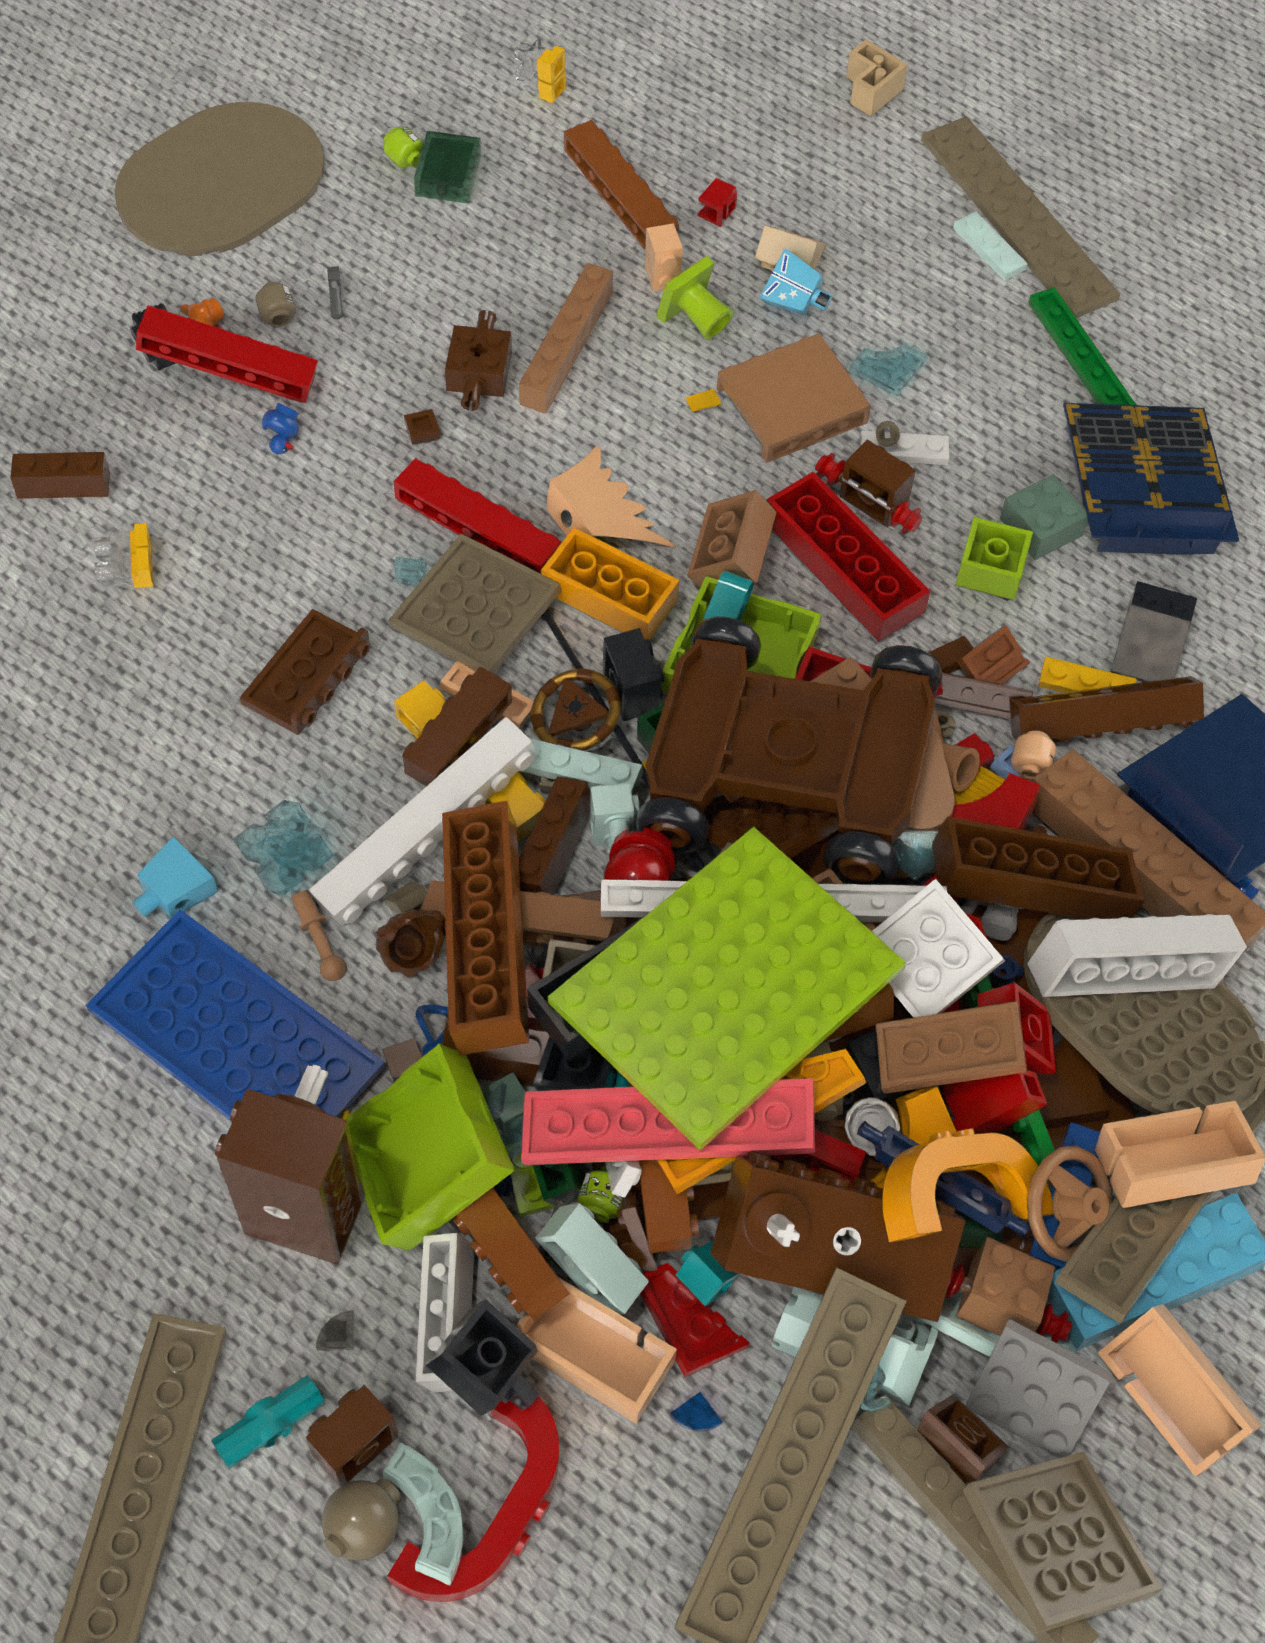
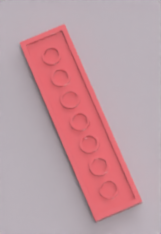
(627, 1127)

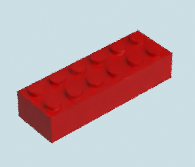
(847, 557)

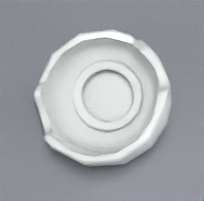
(875, 1113)

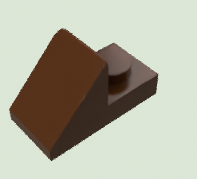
(633, 1236)

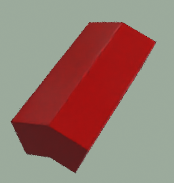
(830, 1155)

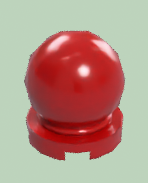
(640, 857)

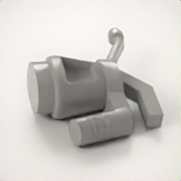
(997, 921)

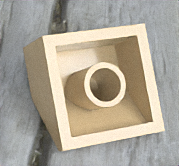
(775, 240)

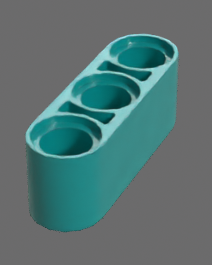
(730, 596)

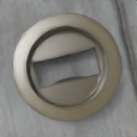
(894, 434)

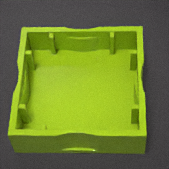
(782, 629)
(426, 1148)

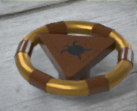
(576, 709)

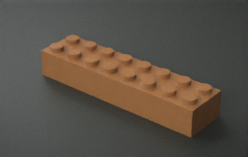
(1173, 878)

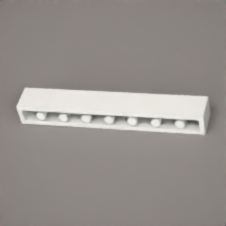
(418, 825)

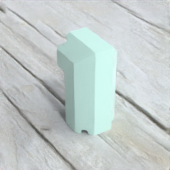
(902, 1359)

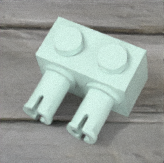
(612, 812)

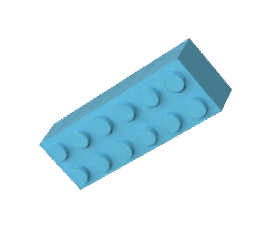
(1212, 1253)

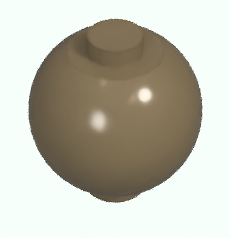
(361, 1519)

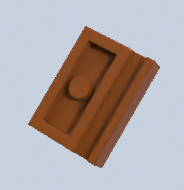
(994, 658)

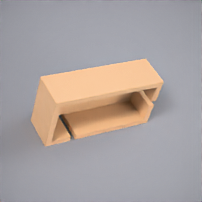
(1164, 1159)
(600, 1352)
(1179, 1389)

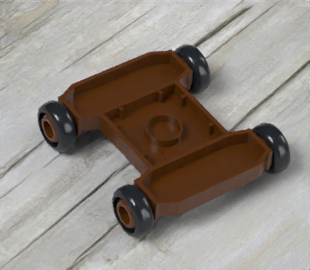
(792, 746)

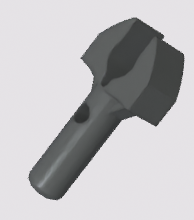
(335, 292)

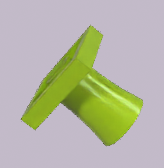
(690, 294)

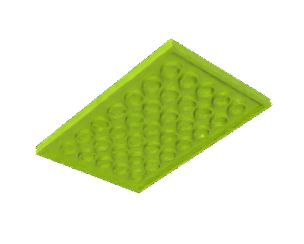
(726, 986)

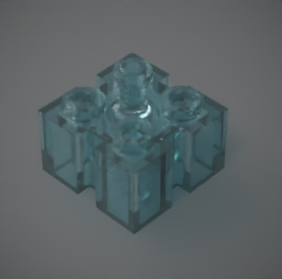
(283, 847)

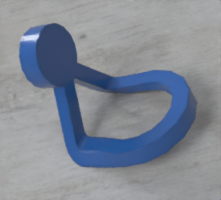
(421, 1010)

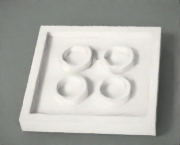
(940, 950)

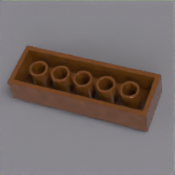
(1036, 870)

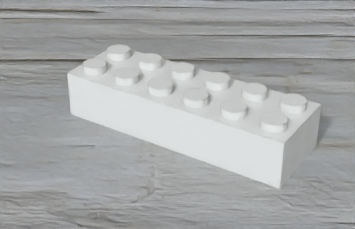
(1135, 954)

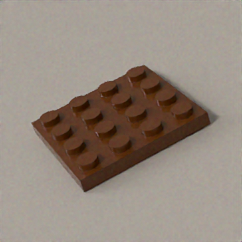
(786, 826)

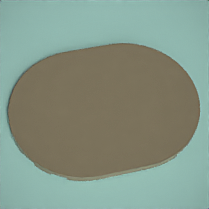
(219, 178)
(1161, 1045)

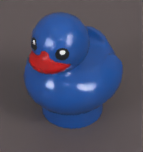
(282, 421)

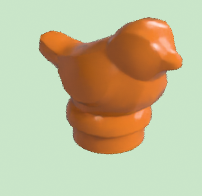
(207, 312)

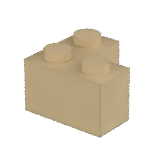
(875, 77)

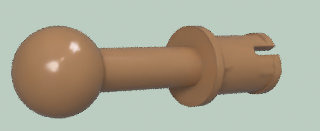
(332, 966)

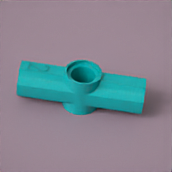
(268, 1421)

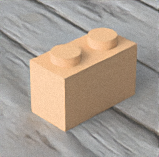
(662, 255)

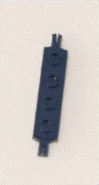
(954, 1188)

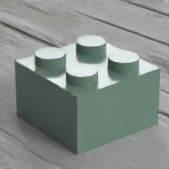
(1048, 512)

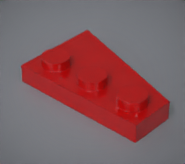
(687, 1324)

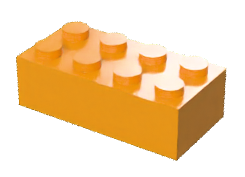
(611, 584)

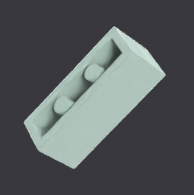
(592, 1257)

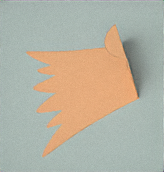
(598, 504)

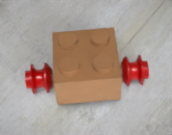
(1006, 1287)

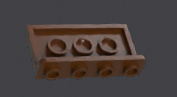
(306, 671)

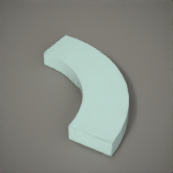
(437, 1509)

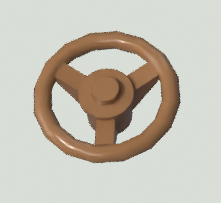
(1073, 1202)

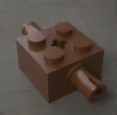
(478, 360)

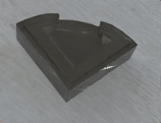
(337, 1333)

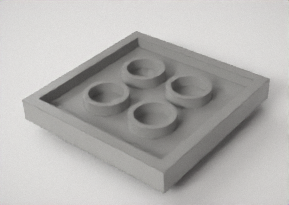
(1038, 1390)

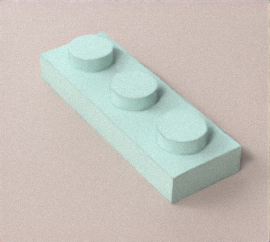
(990, 246)

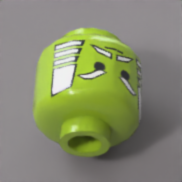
(402, 147)
(597, 1196)

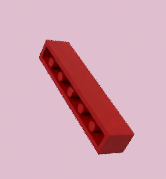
(226, 354)
(473, 515)

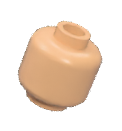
(1033, 754)

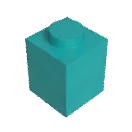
(704, 1274)

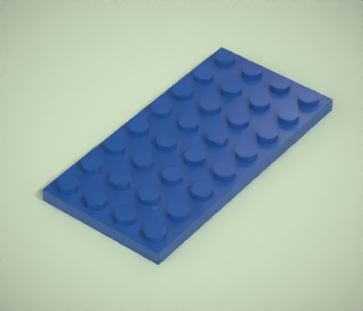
(227, 1023)

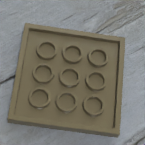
(475, 605)
(1061, 1541)

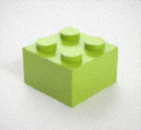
(994, 558)

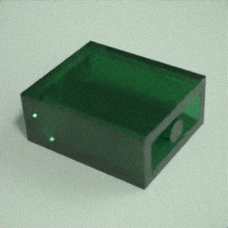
(447, 167)

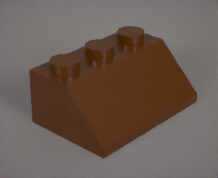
(518, 1059)

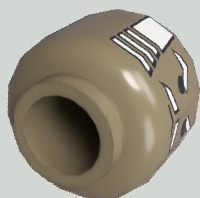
(275, 304)

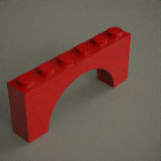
(994, 1101)

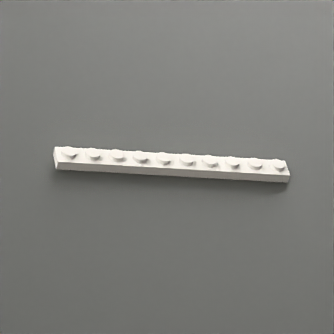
(865, 902)

